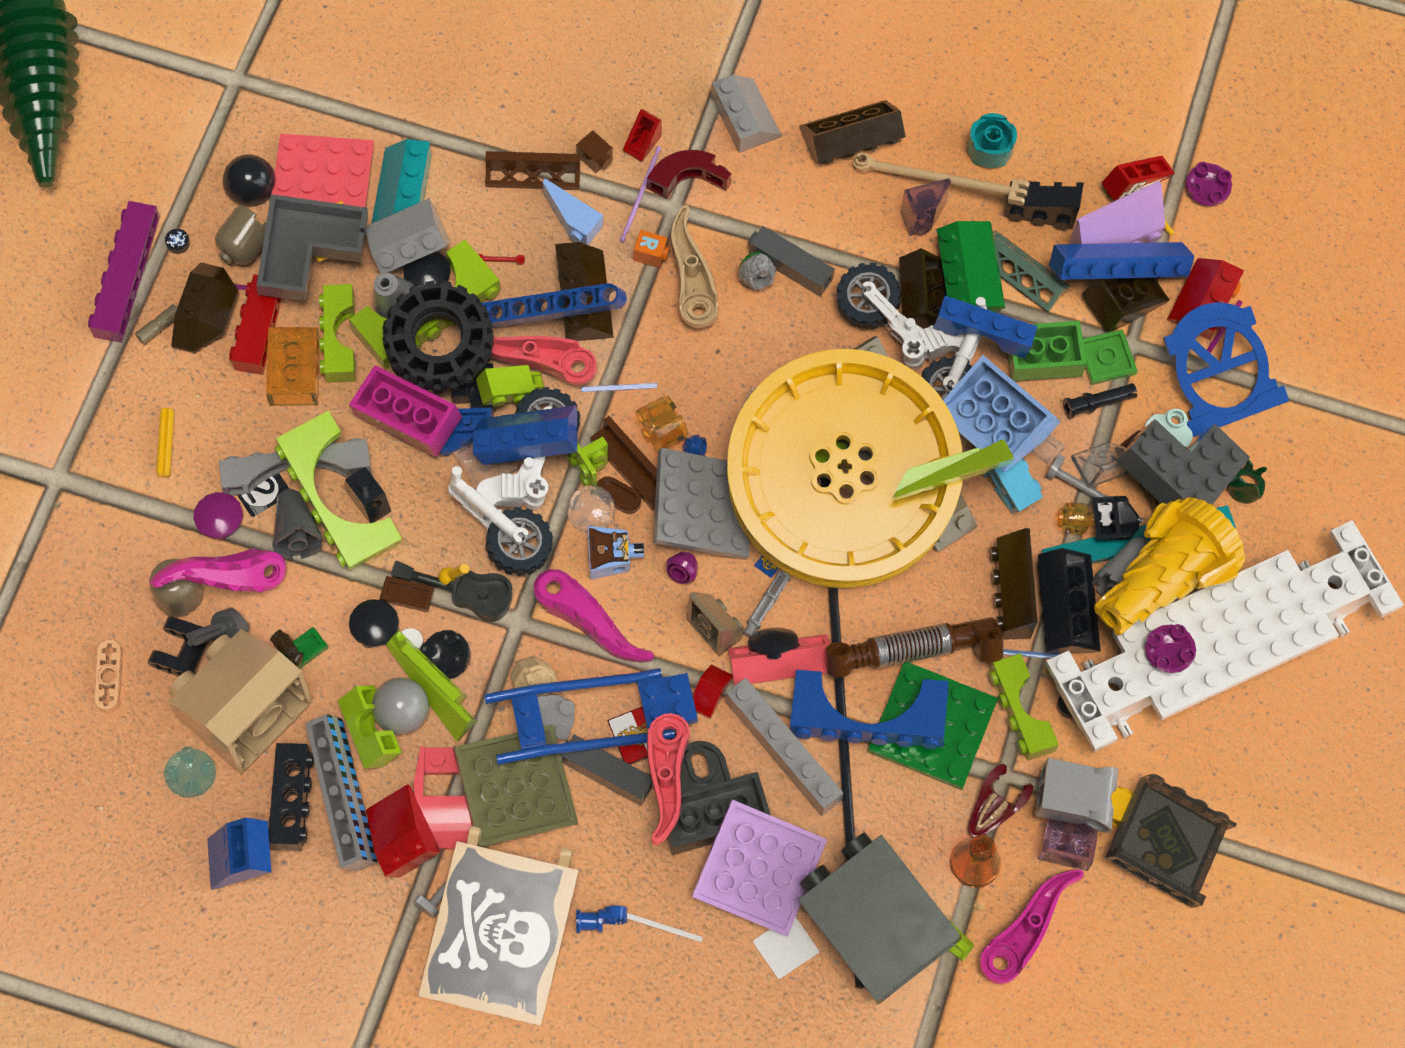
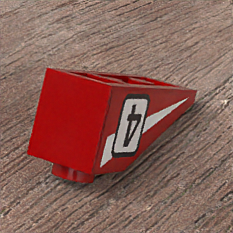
(1136, 175)

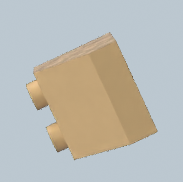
(240, 698)

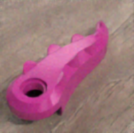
(230, 572)
(584, 612)
(1025, 934)

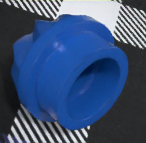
(695, 445)

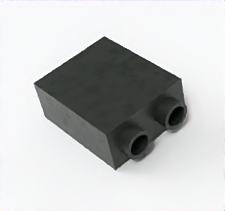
(877, 916)

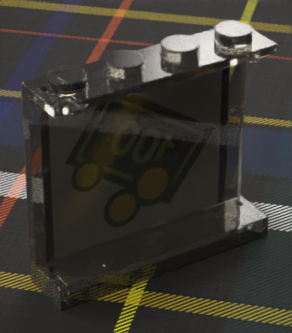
(1168, 839)

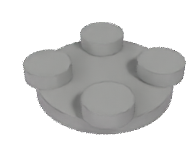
(557, 712)

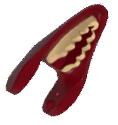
(992, 808)

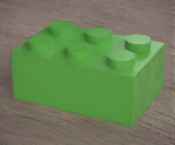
(1054, 353)

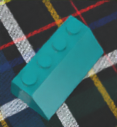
(402, 177)

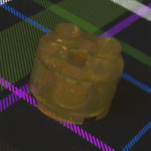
(662, 423)

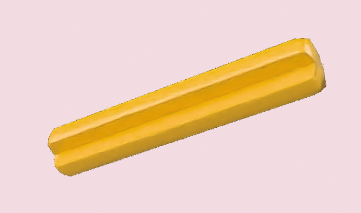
(164, 442)

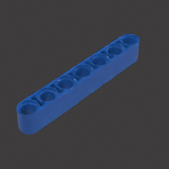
(555, 306)

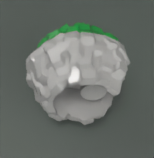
(756, 271)

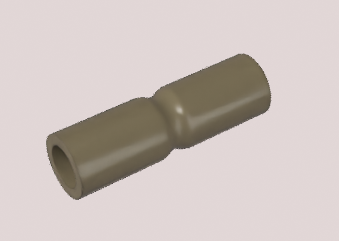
(155, 326)

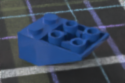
(239, 852)

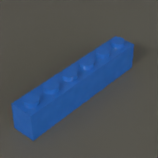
(1121, 260)

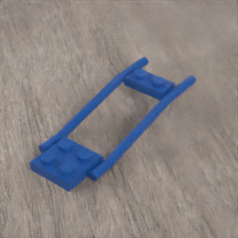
(656, 694)

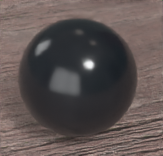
(249, 180)

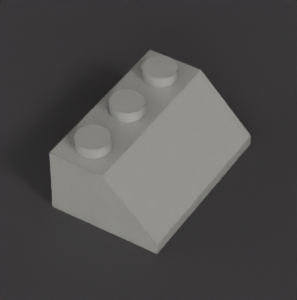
(744, 112)
(406, 236)

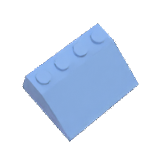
(995, 408)

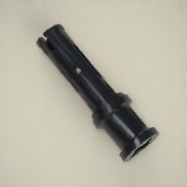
(1089, 402)

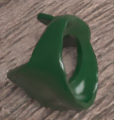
(1244, 491)

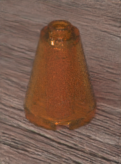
(975, 861)

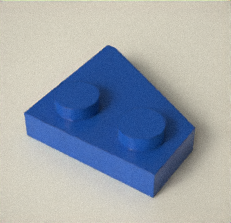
(463, 432)

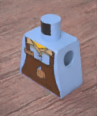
(611, 551)

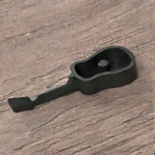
(483, 594)

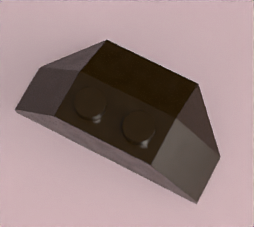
(203, 308)

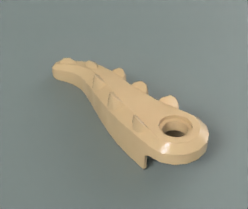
(696, 279)

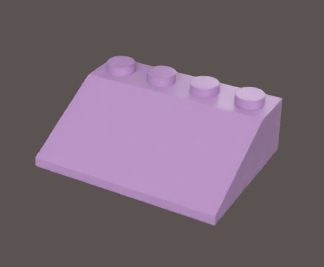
(1128, 220)

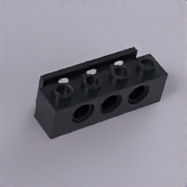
(290, 758)

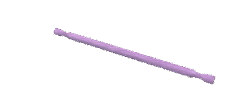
(640, 194)

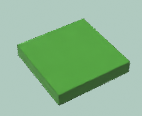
(1108, 357)

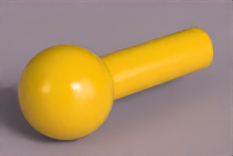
(450, 574)

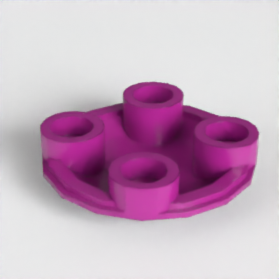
(1208, 184)
(218, 515)
(1170, 648)

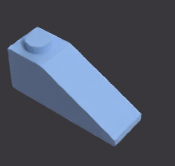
(576, 217)

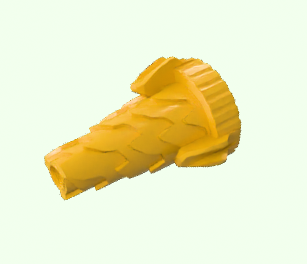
(1188, 550)

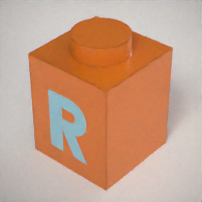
(651, 249)

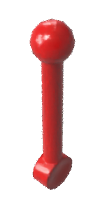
(519, 259)

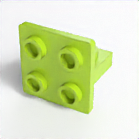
(589, 460)

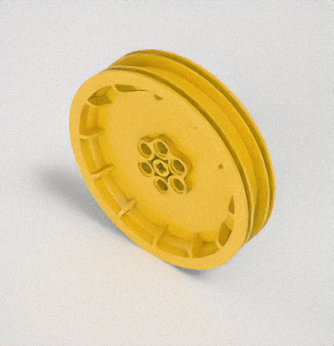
(775, 471)

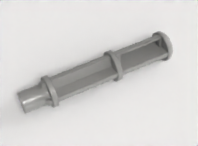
(766, 603)

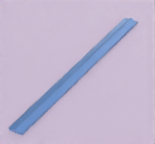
(1030, 653)

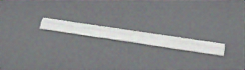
(664, 927)

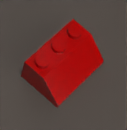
(1208, 283)

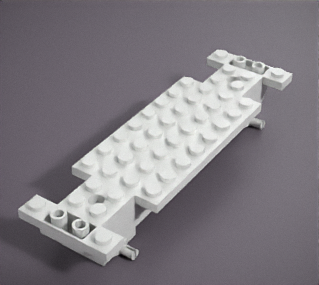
(1238, 634)

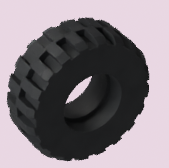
(433, 303)

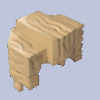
(532, 671)

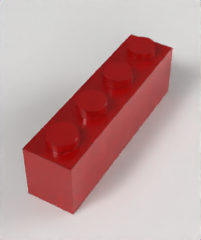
(252, 334)

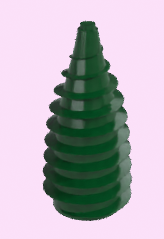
(38, 78)

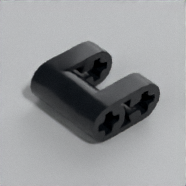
(188, 656)

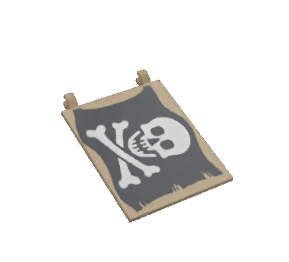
(499, 931)

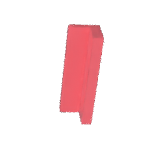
(757, 668)

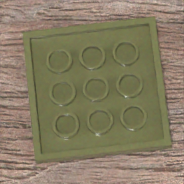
(515, 796)

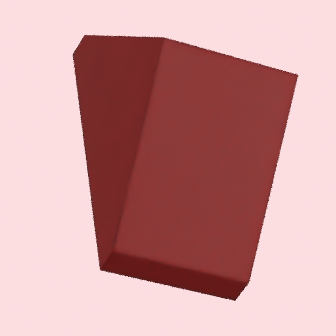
(643, 135)
(711, 690)

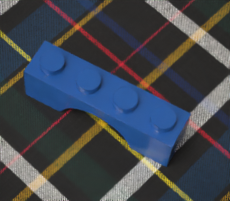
(1009, 333)

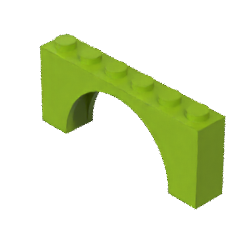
(469, 272)
(353, 541)

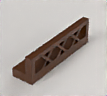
(528, 163)
(629, 461)

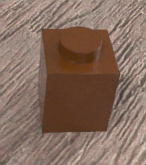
(595, 151)

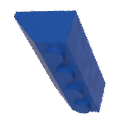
(526, 435)

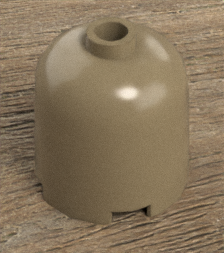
(240, 237)
(176, 597)

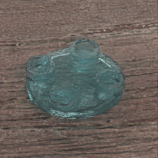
(189, 772)

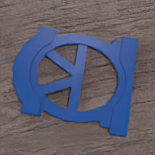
(1235, 319)

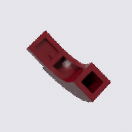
(684, 166)

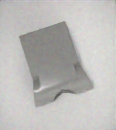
(1077, 794)

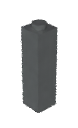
(792, 261)
(610, 772)

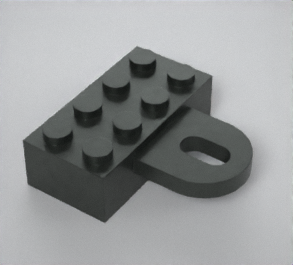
(707, 798)

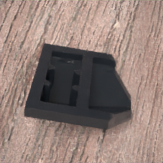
(1114, 518)

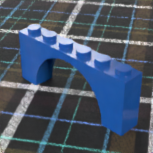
(920, 725)

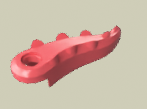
(547, 355)
(665, 765)

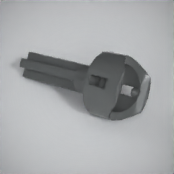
(222, 622)

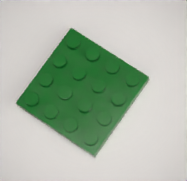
(966, 724)

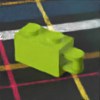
(507, 384)

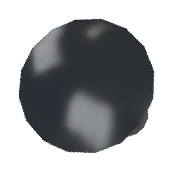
(428, 268)
(373, 623)
(773, 641)
(447, 652)

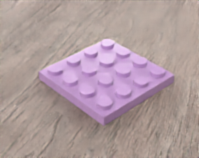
(758, 867)

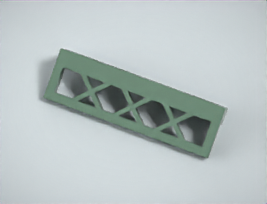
(1030, 266)

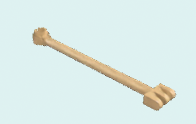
(1016, 191)

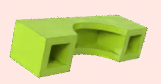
(337, 306)
(1034, 736)

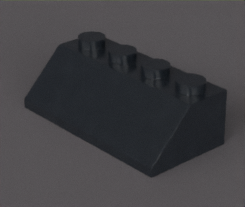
(1068, 602)

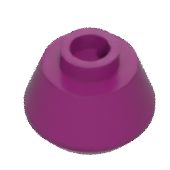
(682, 567)

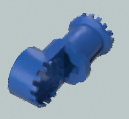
(595, 920)

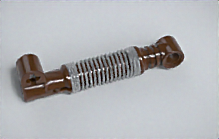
(981, 634)

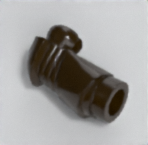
(287, 647)

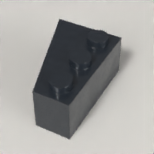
(1048, 205)

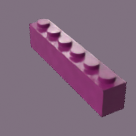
(124, 271)

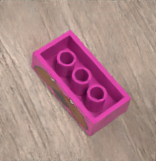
(405, 410)

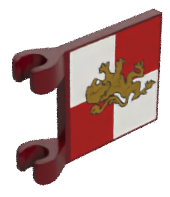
(628, 724)

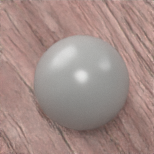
(400, 705)

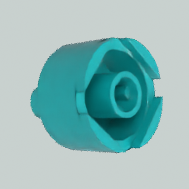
(991, 141)

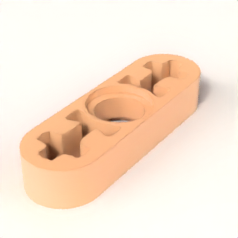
(100, 694)

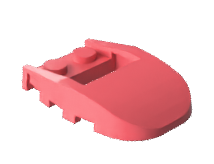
(445, 815)

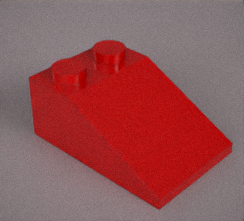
(400, 833)

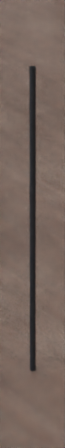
(841, 708)

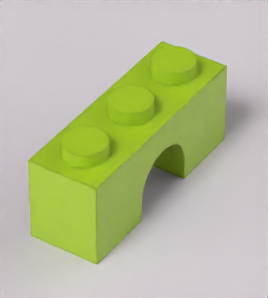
(373, 746)

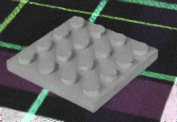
(696, 506)

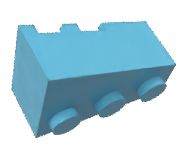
(1015, 486)

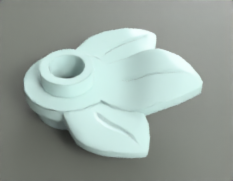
(1179, 431)

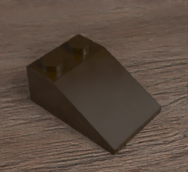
(1124, 299)

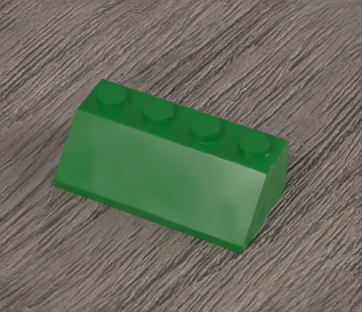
(971, 263)

